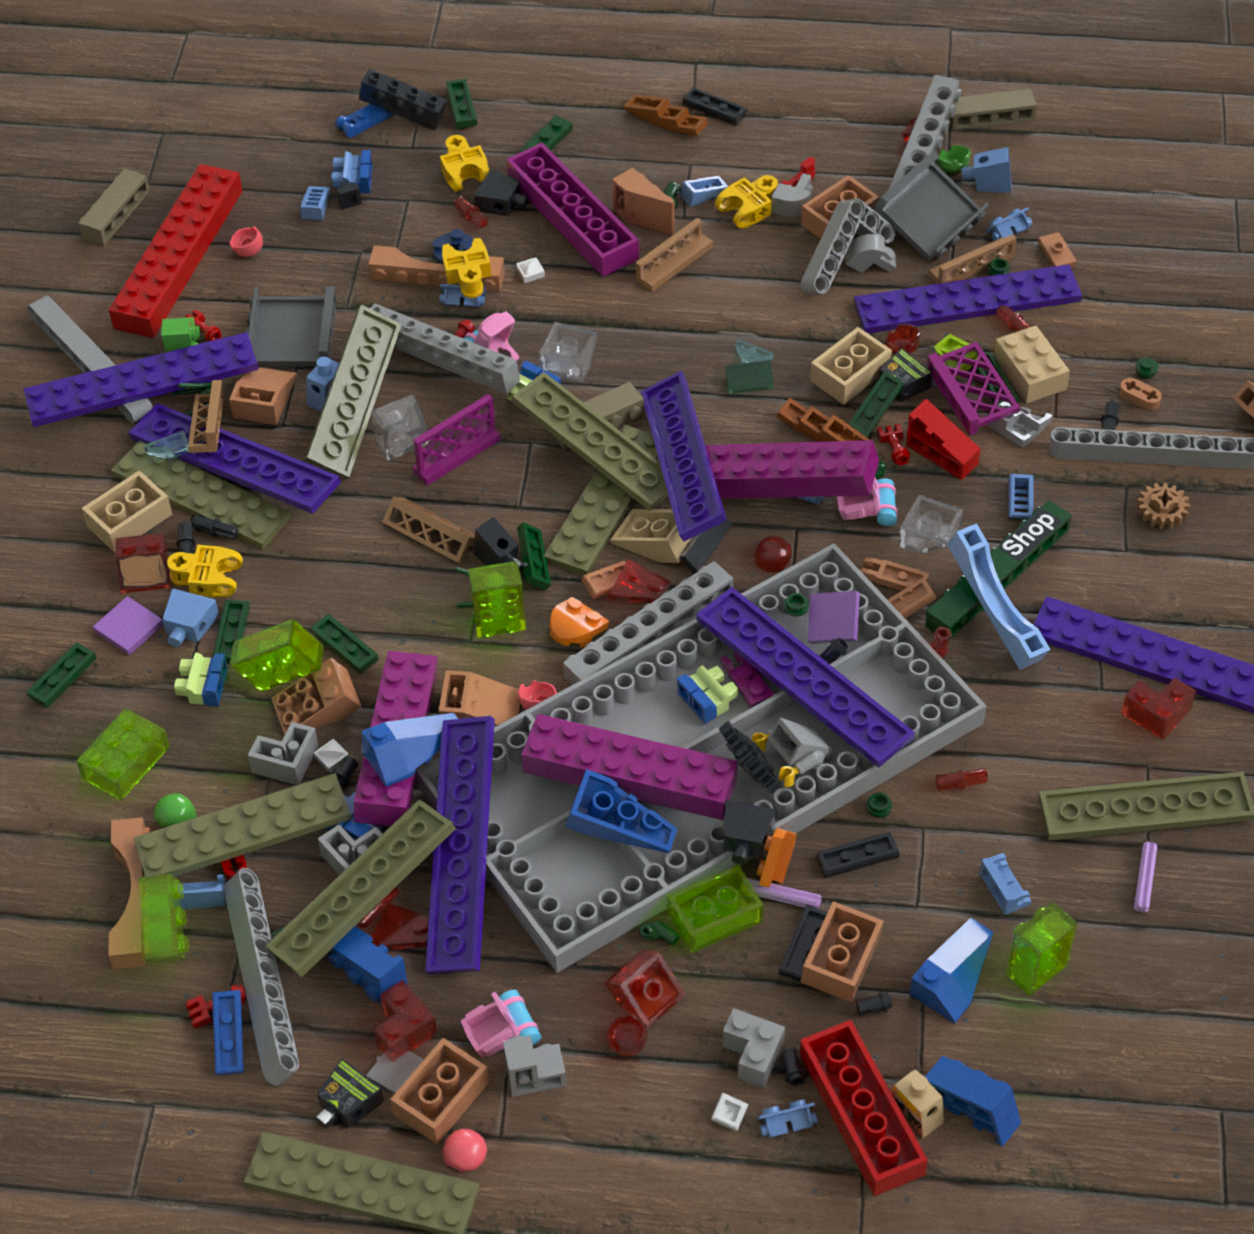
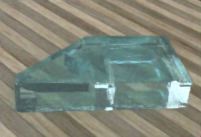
(752, 353)
(169, 446)

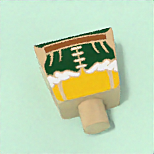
(916, 1100)

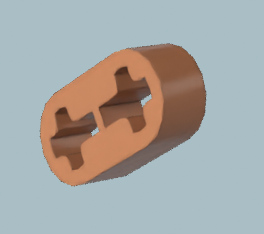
(1140, 394)

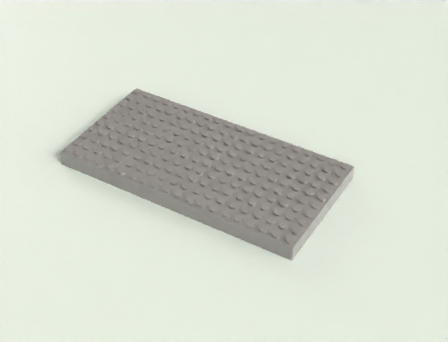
(589, 890)

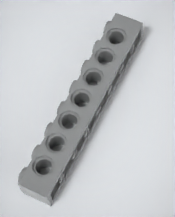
(930, 124)
(454, 353)
(650, 623)

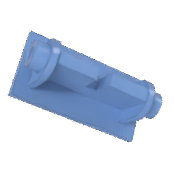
(1002, 227)
(452, 294)
(776, 1120)

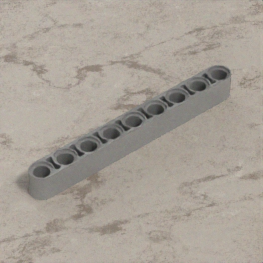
(79, 348)
(1152, 448)
(261, 977)

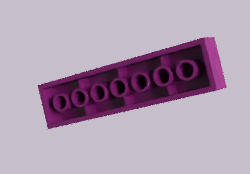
(573, 209)
(794, 469)
(403, 694)
(640, 766)

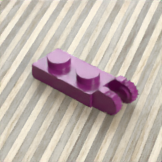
(747, 680)

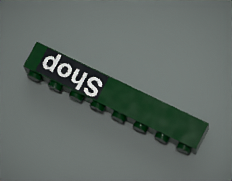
(1009, 559)

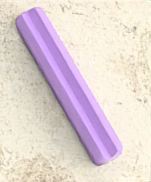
(1145, 877)
(786, 894)

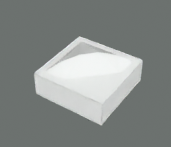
(530, 270)
(330, 755)
(729, 1112)

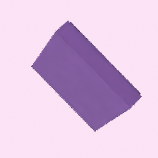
(833, 616)
(128, 625)

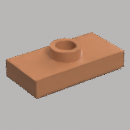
(1056, 250)
(602, 581)
(913, 598)

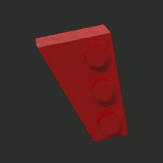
(941, 441)

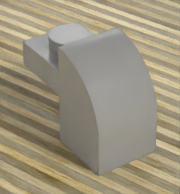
(789, 200)
(869, 250)

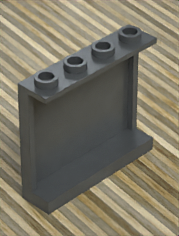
(929, 209)
(292, 329)

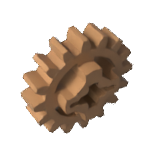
(1163, 505)

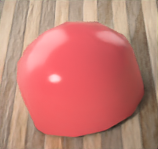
(246, 242)
(535, 693)
(464, 1150)

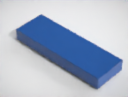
(228, 1033)

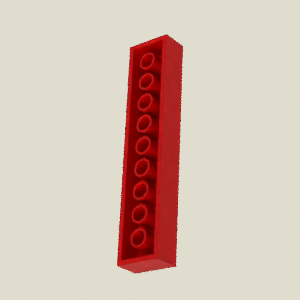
(175, 251)

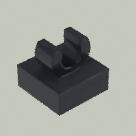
(348, 195)

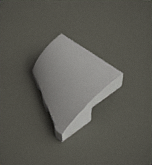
(1021, 426)

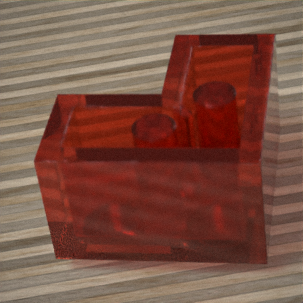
(1158, 710)
(407, 1023)

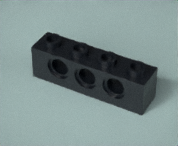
(402, 99)

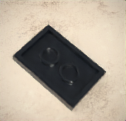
(802, 942)

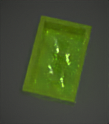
(497, 599)
(277, 655)
(123, 754)
(715, 908)
(163, 918)
(1041, 948)

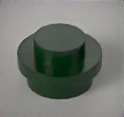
(998, 266)
(1146, 368)
(796, 605)
(879, 805)

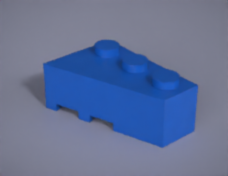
(367, 963)
(976, 1096)

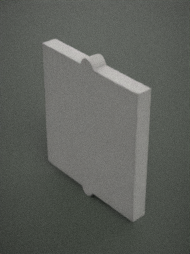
(394, 1075)

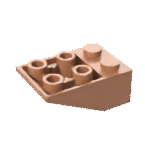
(642, 202)
(261, 395)
(478, 696)
(317, 698)

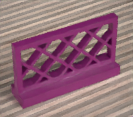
(957, 398)
(459, 449)

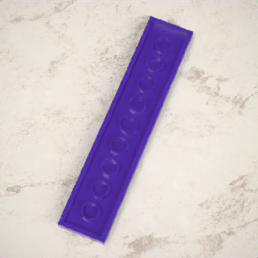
(967, 298)
(139, 379)
(683, 456)
(244, 461)
(1146, 653)
(806, 677)
(462, 856)

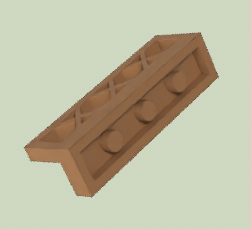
(674, 257)
(974, 261)
(211, 423)
(432, 520)

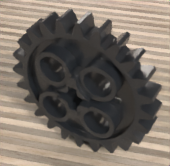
(750, 757)

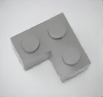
(285, 759)
(341, 850)
(757, 1042)
(533, 1069)

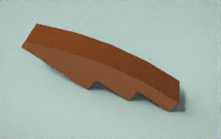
(660, 113)
(816, 424)

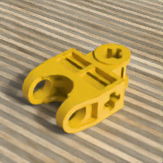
(462, 162)
(749, 199)
(467, 267)
(205, 570)

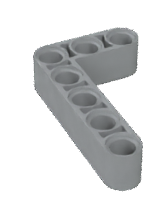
(847, 219)

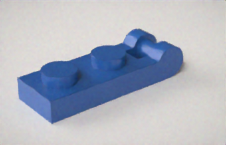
(362, 120)

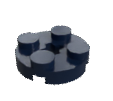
(456, 239)

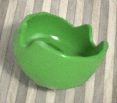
(954, 159)
(173, 810)

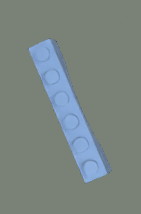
(1019, 636)

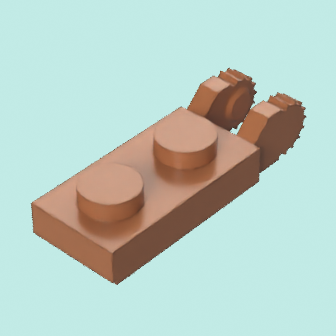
(891, 573)

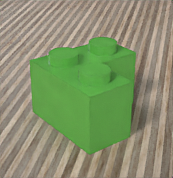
(179, 333)

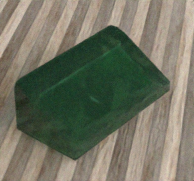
(749, 376)

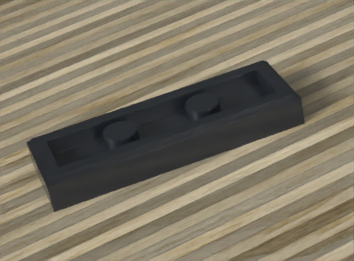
(714, 106)
(703, 546)
(857, 854)

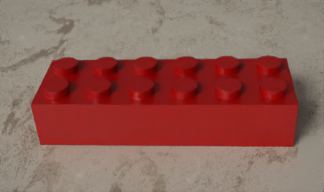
(863, 1108)

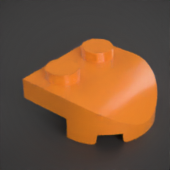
(575, 623)
(779, 855)

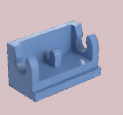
(1003, 884)
(204, 894)

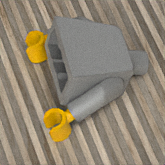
(797, 745)

